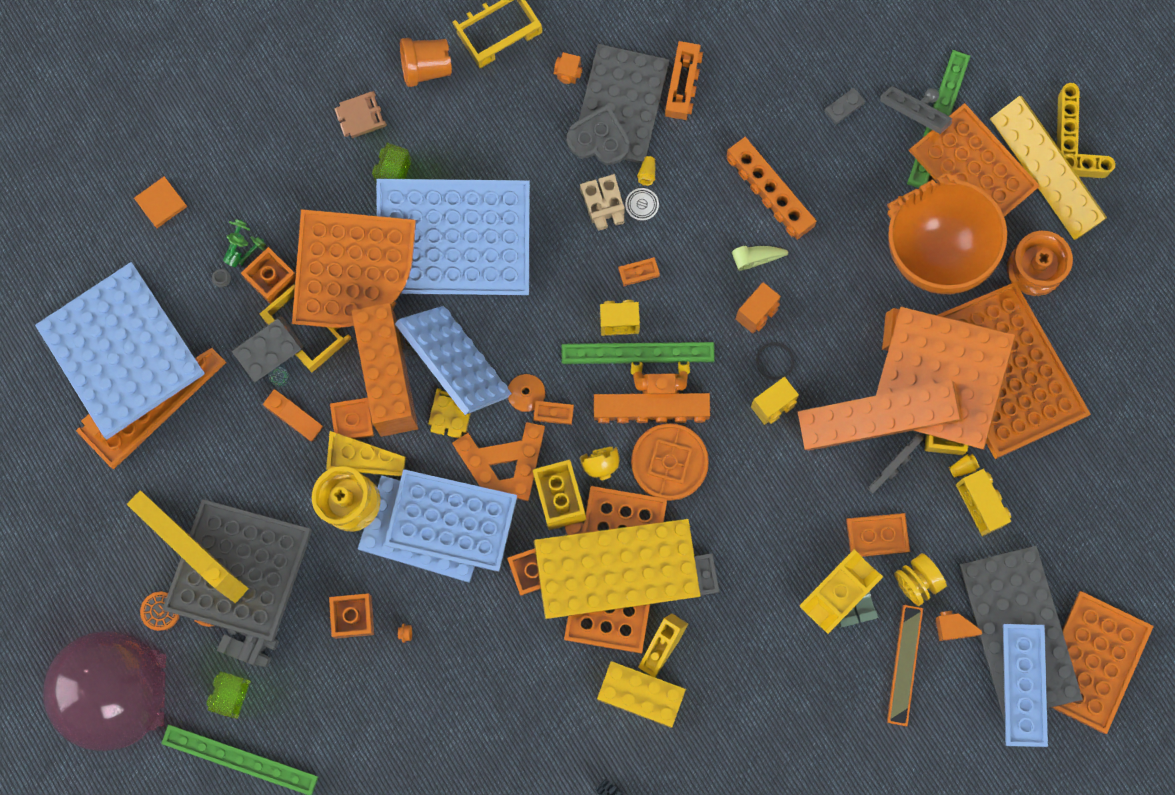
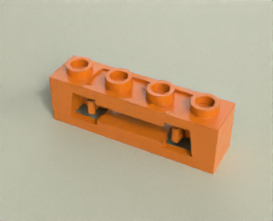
(678, 109)

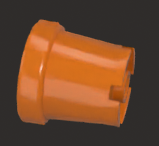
(424, 60)

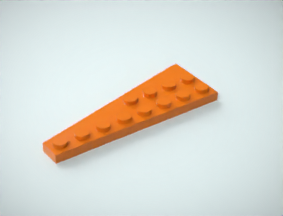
(124, 442)

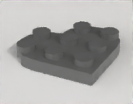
(599, 137)

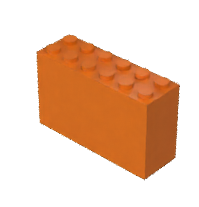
(384, 370)

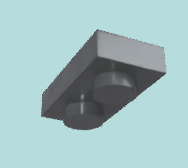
(844, 106)
(706, 574)

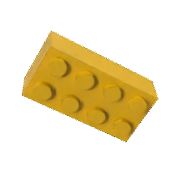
(641, 694)

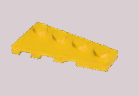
(362, 456)

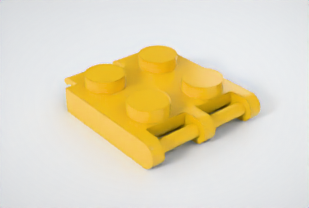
(447, 415)

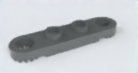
(902, 458)

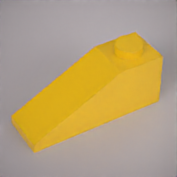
(663, 644)

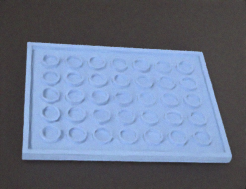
(466, 233)
(119, 350)

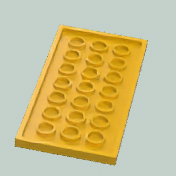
(616, 568)

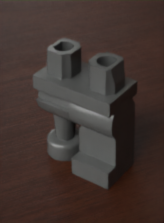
(250, 651)

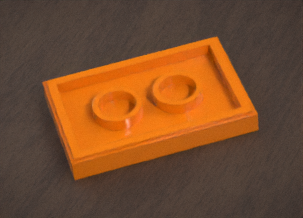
(878, 535)

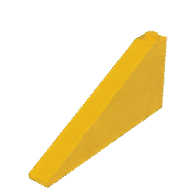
(188, 548)

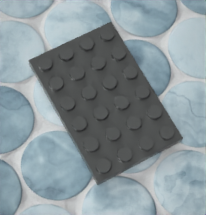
(631, 88)

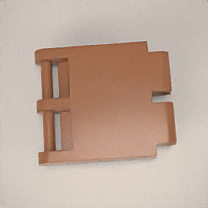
(359, 115)

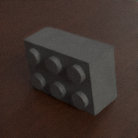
(267, 348)

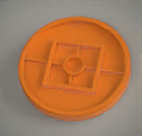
(669, 461)

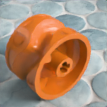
(1040, 263)

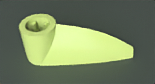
(750, 257)

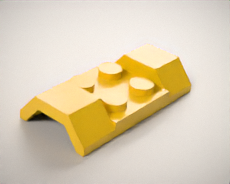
(840, 591)

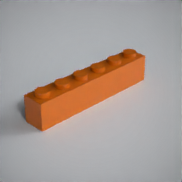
(652, 407)

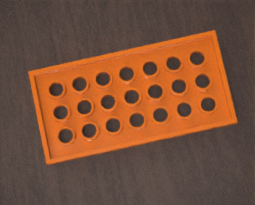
(637, 622)

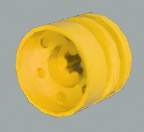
(922, 577)

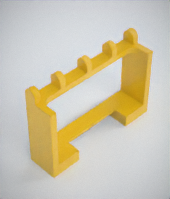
(488, 55)
(267, 314)

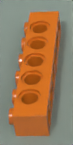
(744, 149)

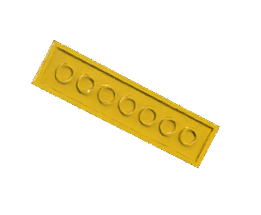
(1048, 168)

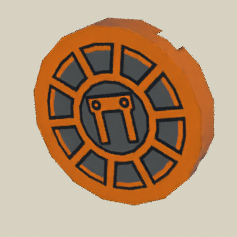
(154, 616)

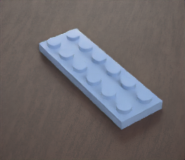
(1025, 685)

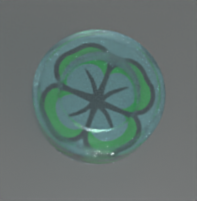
(278, 376)

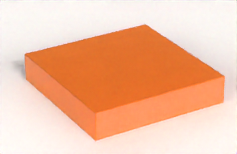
(160, 202)
(352, 418)

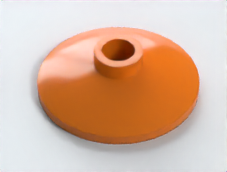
(526, 402)

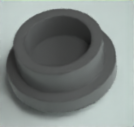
(221, 278)

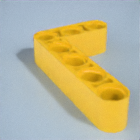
(1071, 138)

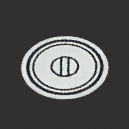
(642, 204)

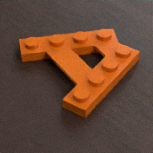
(524, 452)

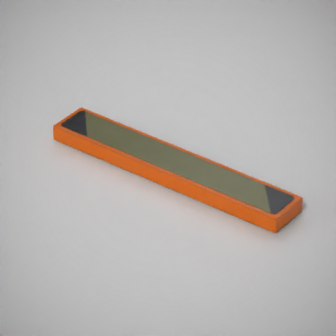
(904, 665)

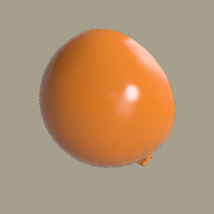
(946, 235)

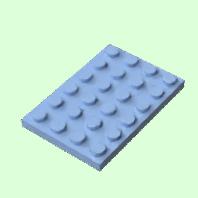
(453, 359)
(451, 520)
(375, 536)

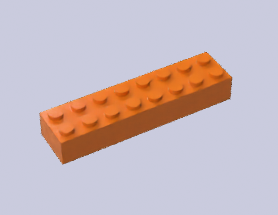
(880, 415)

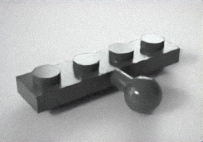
(918, 109)

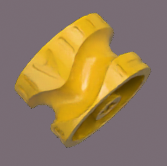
(346, 499)

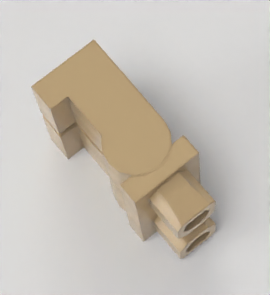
(603, 208)

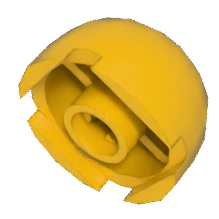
(601, 462)

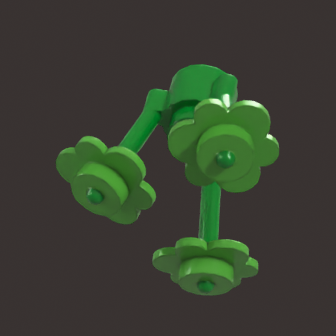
(233, 256)

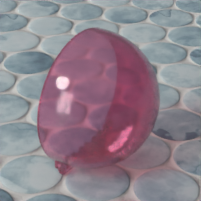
(105, 691)

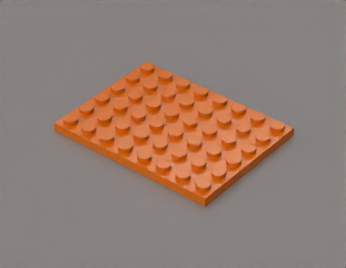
(1036, 388)

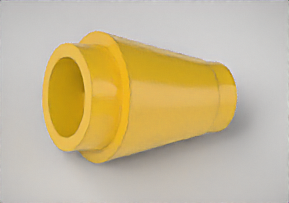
(646, 174)
(964, 466)

